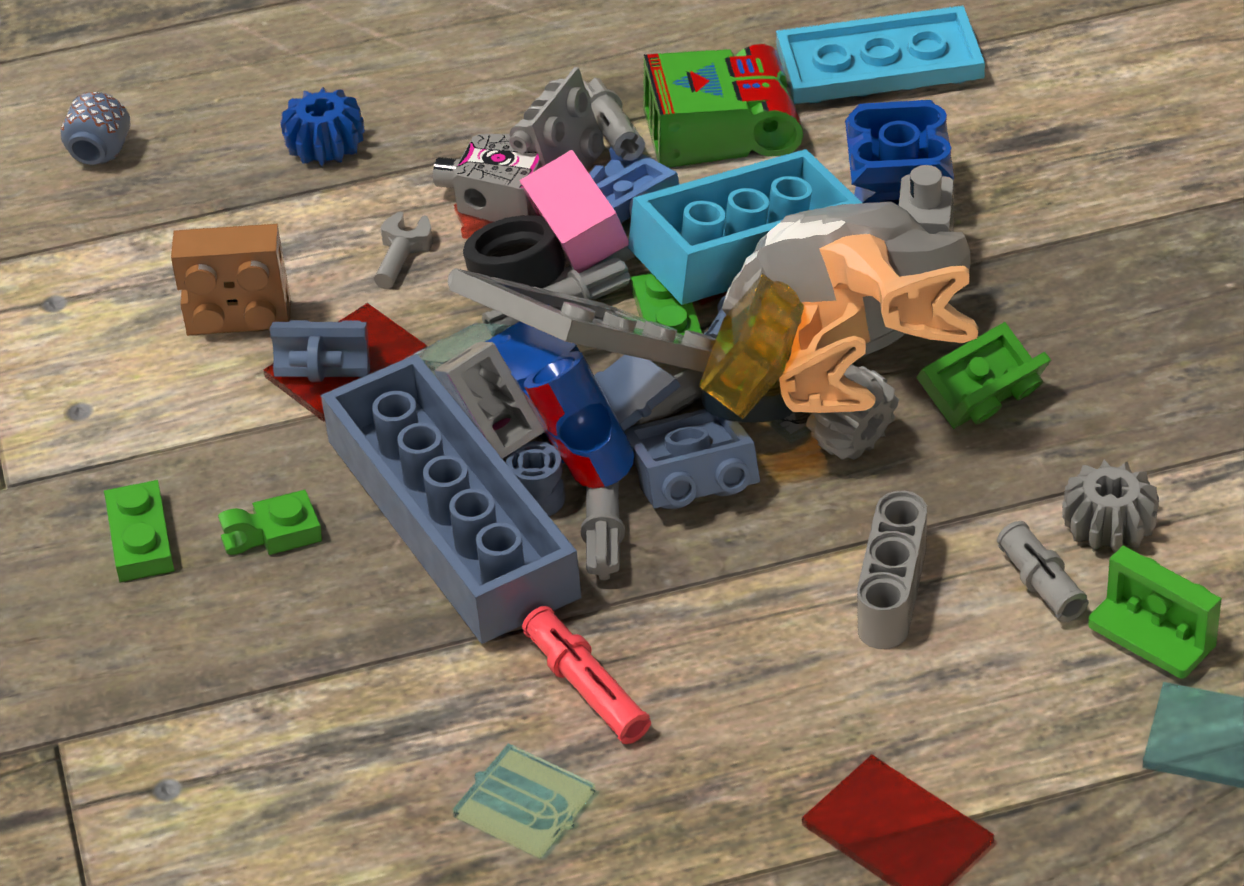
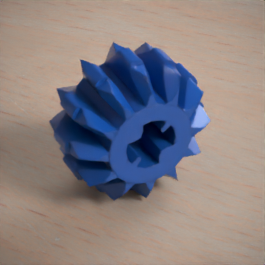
(322, 126)

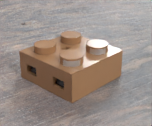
(231, 278)

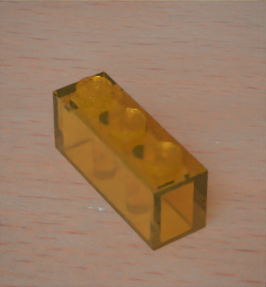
(753, 345)

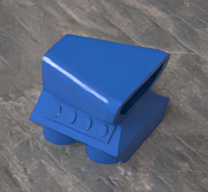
(891, 141)

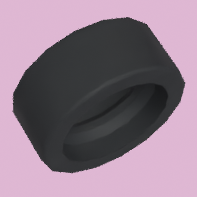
(516, 250)

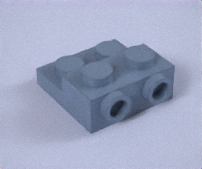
(692, 458)

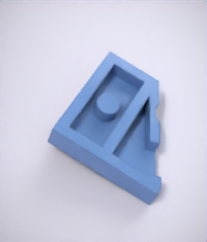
(626, 179)

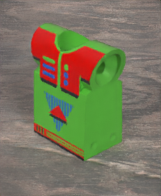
(718, 105)

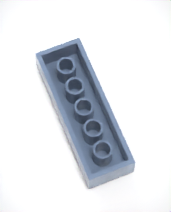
(451, 497)

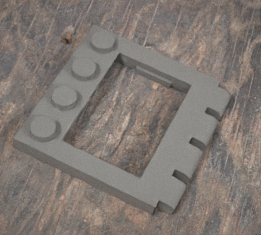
(585, 321)

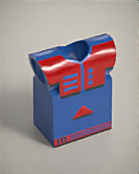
(567, 404)

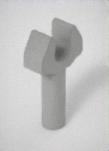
(400, 245)

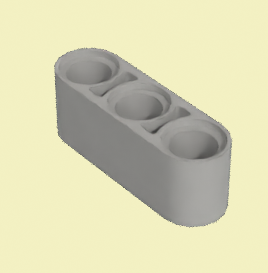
(892, 569)

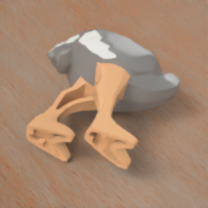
(864, 285)

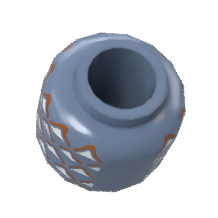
(95, 128)

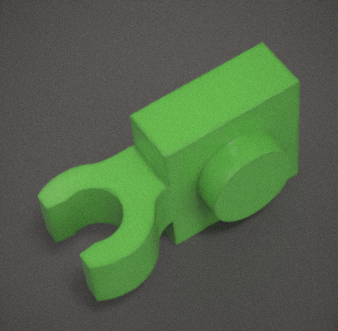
(277, 522)

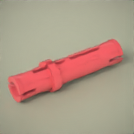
(572, 658)

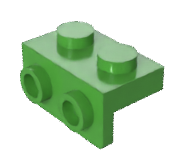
(981, 375)
(1157, 613)

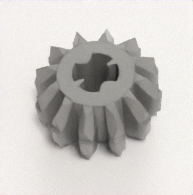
(853, 432)
(1110, 506)

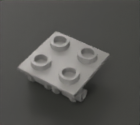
(560, 123)

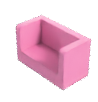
(575, 211)

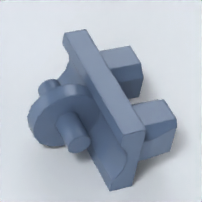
(320, 349)

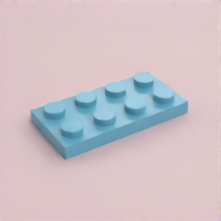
(879, 55)

